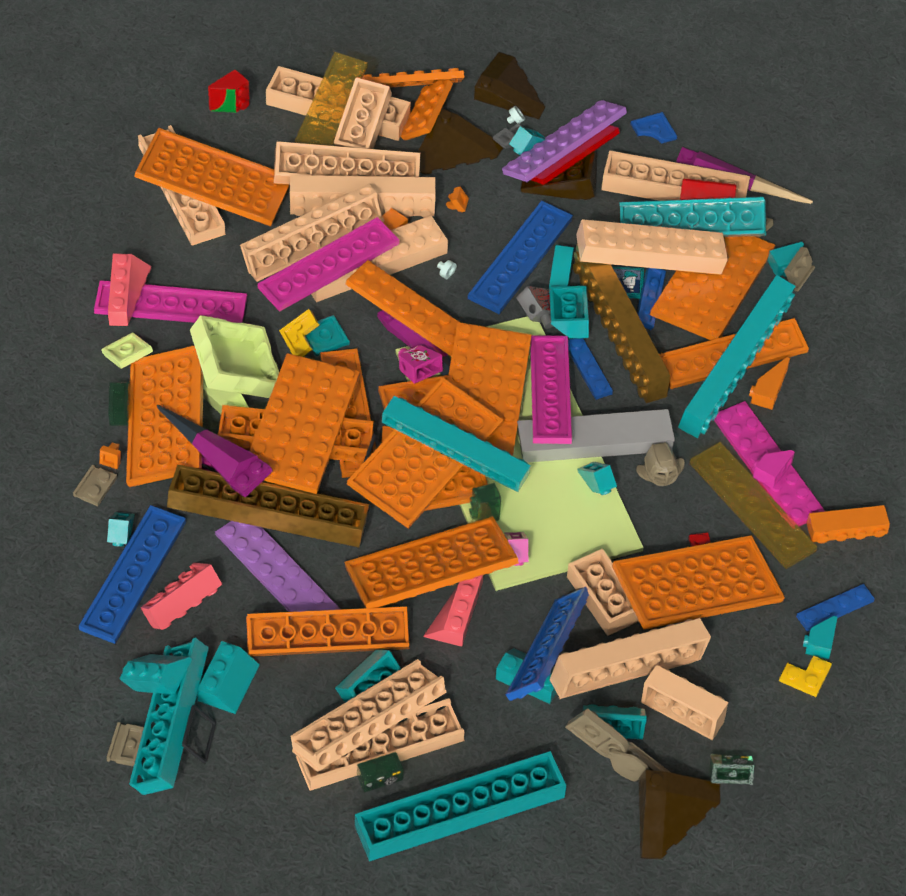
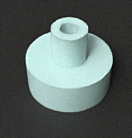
(516, 115)
(447, 268)

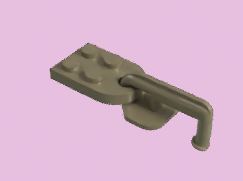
(625, 756)

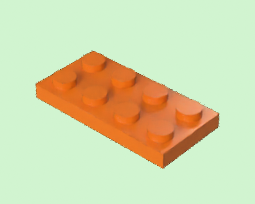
(426, 109)

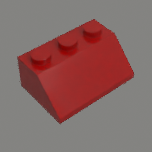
(700, 189)

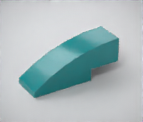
(561, 266)

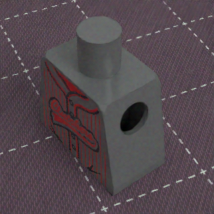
(536, 305)

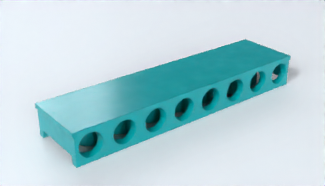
(728, 216)
(170, 722)

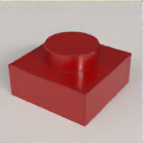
(699, 539)

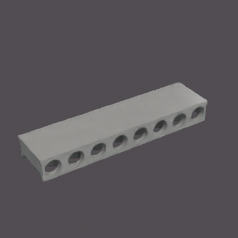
(601, 436)

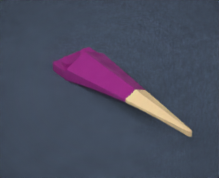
(755, 183)

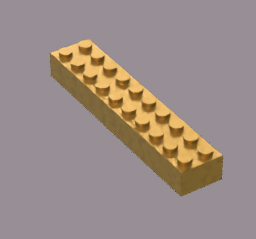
(624, 328)
(269, 507)

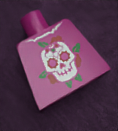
(419, 363)

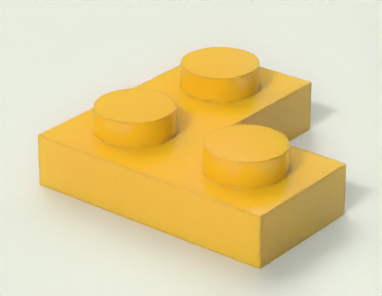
(295, 333)
(809, 680)

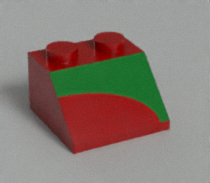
(229, 93)

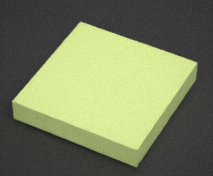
(127, 350)

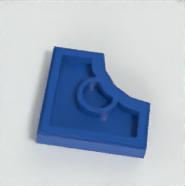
(654, 126)

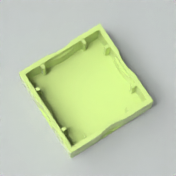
(235, 356)

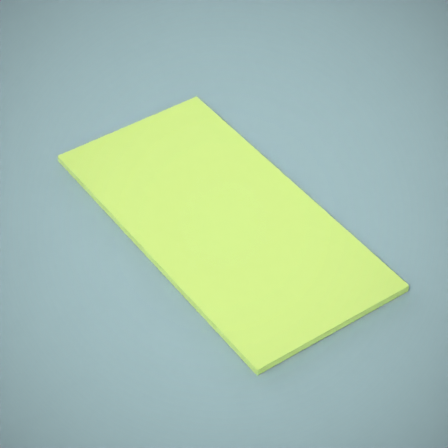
(555, 503)

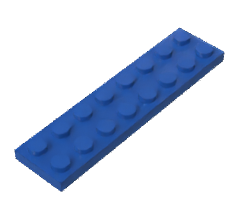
(520, 257)
(132, 574)
(547, 644)

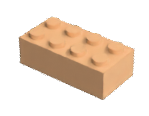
(363, 115)
(606, 596)
(684, 702)

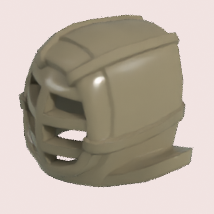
(660, 460)

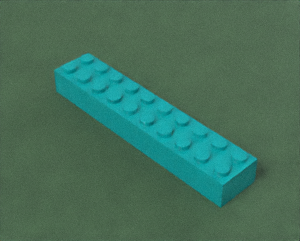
(737, 357)
(459, 806)

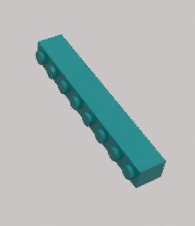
(456, 443)

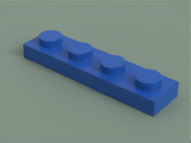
(649, 295)
(589, 368)
(835, 606)

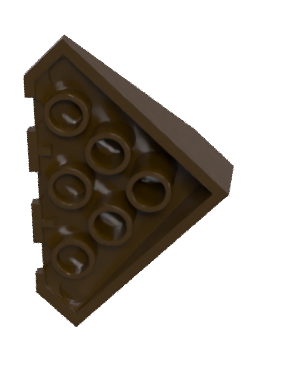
(507, 86)
(454, 143)
(574, 183)
(670, 808)

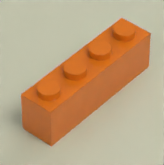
(848, 524)

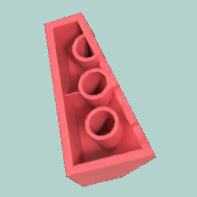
(126, 283)
(181, 595)
(455, 616)

